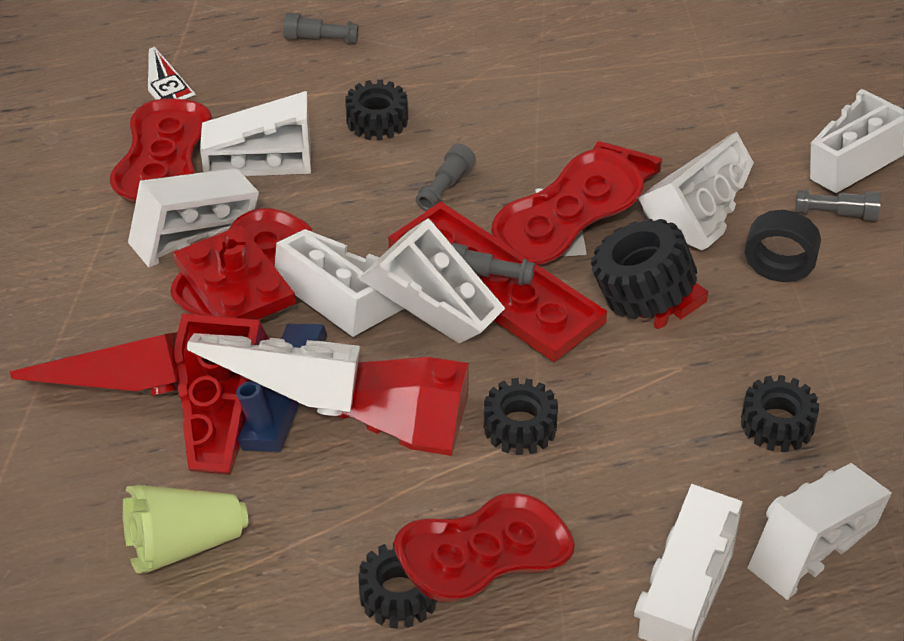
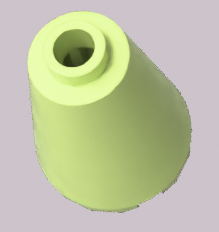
(178, 523)

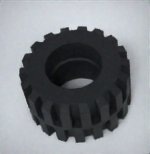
(644, 268)

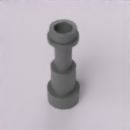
(298, 26)
(456, 163)
(845, 204)
(485, 265)

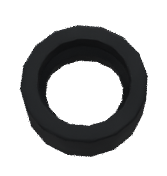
(788, 225)

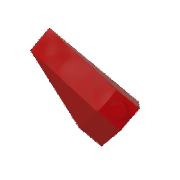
(122, 367)
(209, 393)
(412, 400)

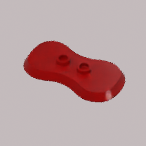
(161, 143)
(586, 191)
(266, 228)
(465, 554)

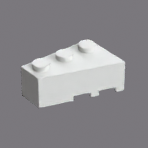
(260, 139)
(858, 142)
(186, 209)
(328, 281)
(434, 283)
(814, 523)
(690, 568)

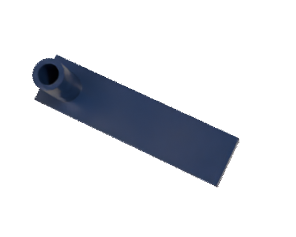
(267, 411)

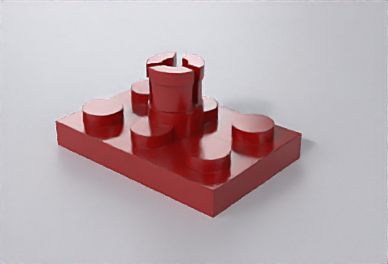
(234, 276)

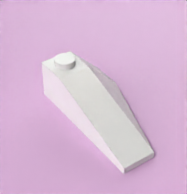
(701, 192)
(313, 375)

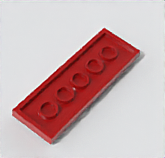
(541, 314)

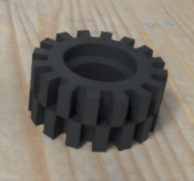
(376, 109)
(520, 399)
(778, 430)
(388, 604)

